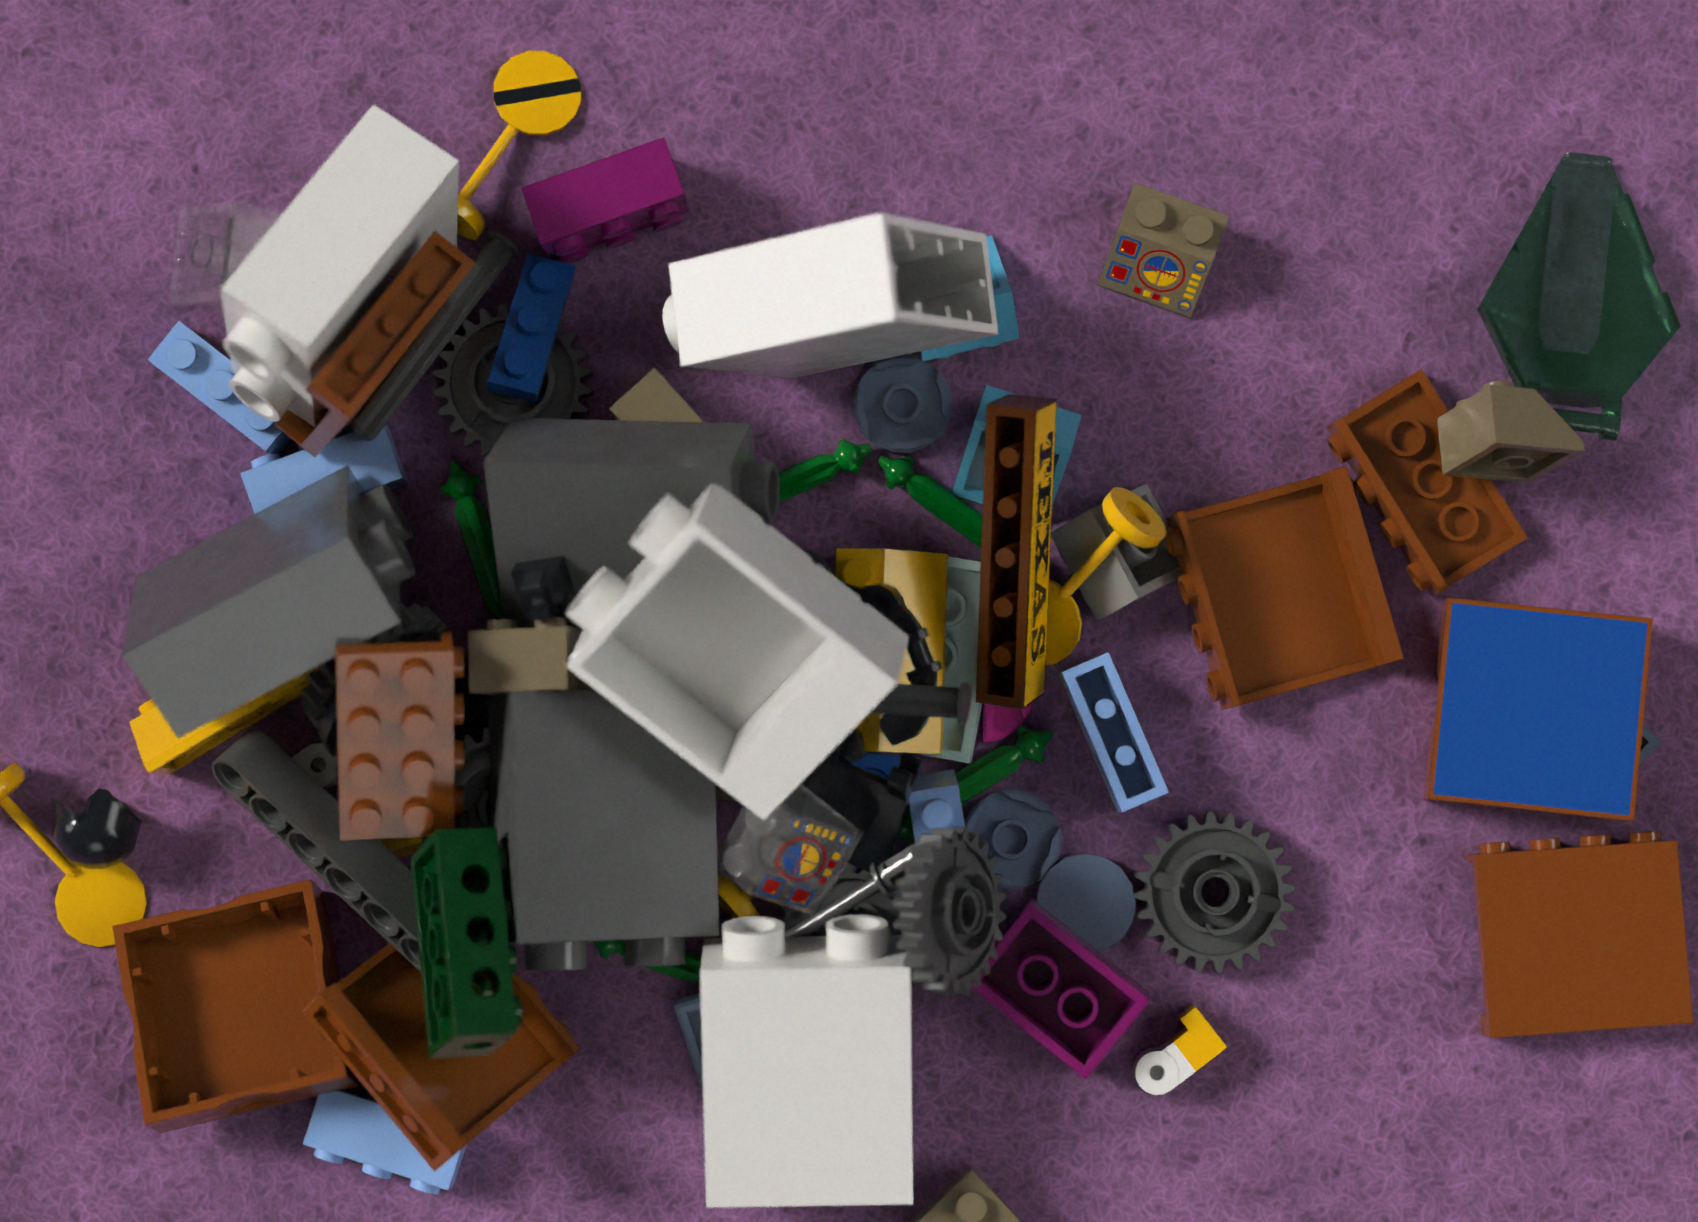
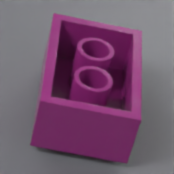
(606, 201)
(1061, 989)

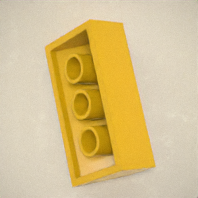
(924, 586)
(166, 753)

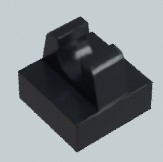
(543, 587)

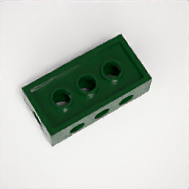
(465, 943)

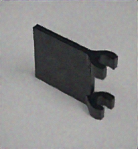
(867, 802)

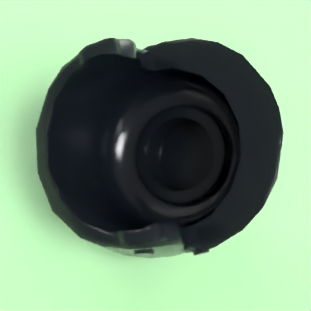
(100, 834)

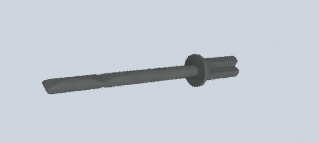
(883, 880)

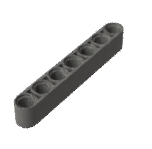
(308, 824)

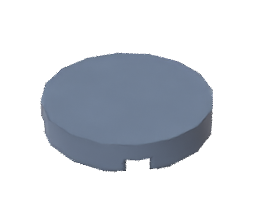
(899, 423)
(1042, 838)
(1089, 898)

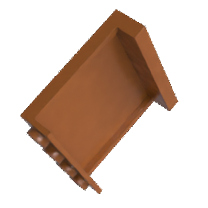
(379, 340)
(1282, 589)
(1581, 935)
(438, 1103)

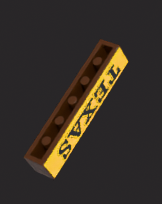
(1015, 550)

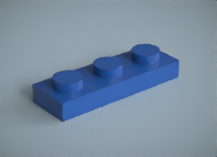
(531, 328)

